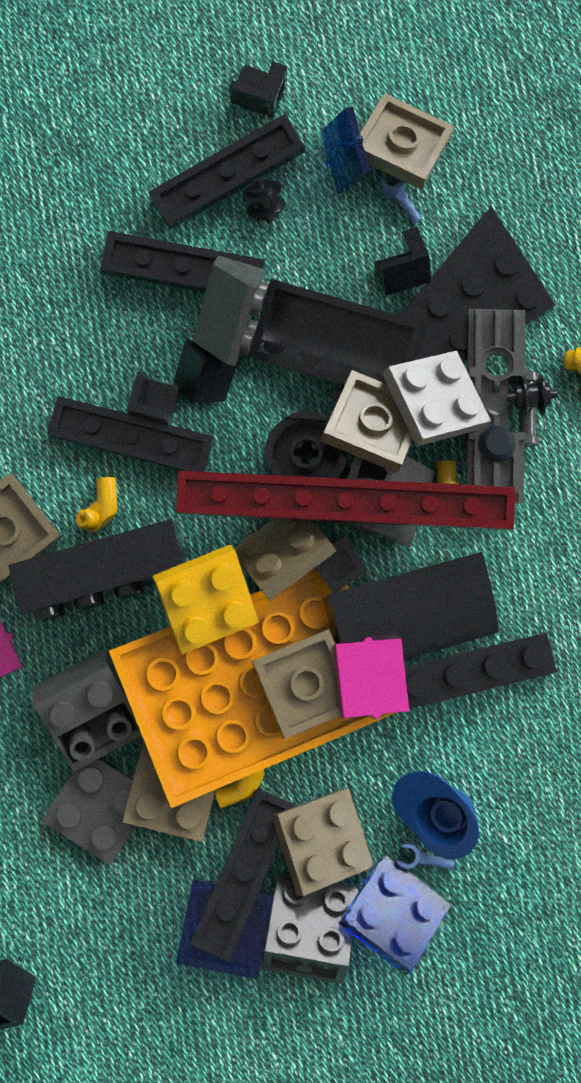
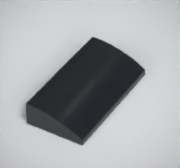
(332, 335)
(422, 607)

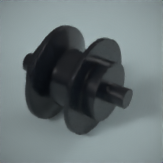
(264, 199)
(532, 395)

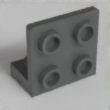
(306, 932)

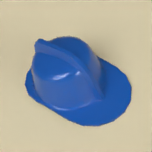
(436, 814)

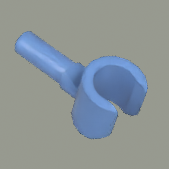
(397, 192)
(425, 859)

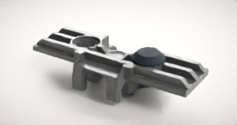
(495, 452)

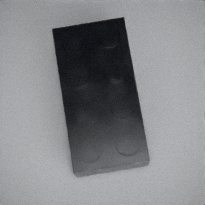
(96, 570)

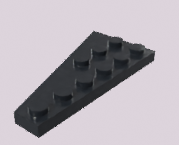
(479, 274)

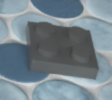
(92, 809)

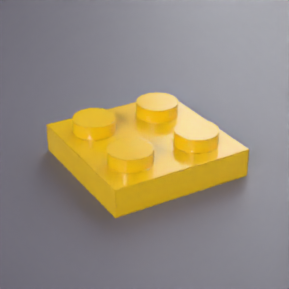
(205, 599)

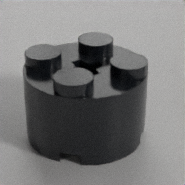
(291, 436)

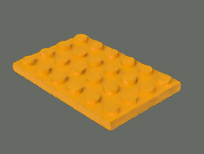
(206, 707)

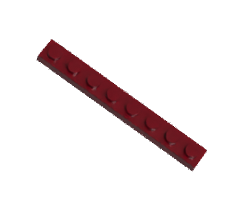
(345, 500)

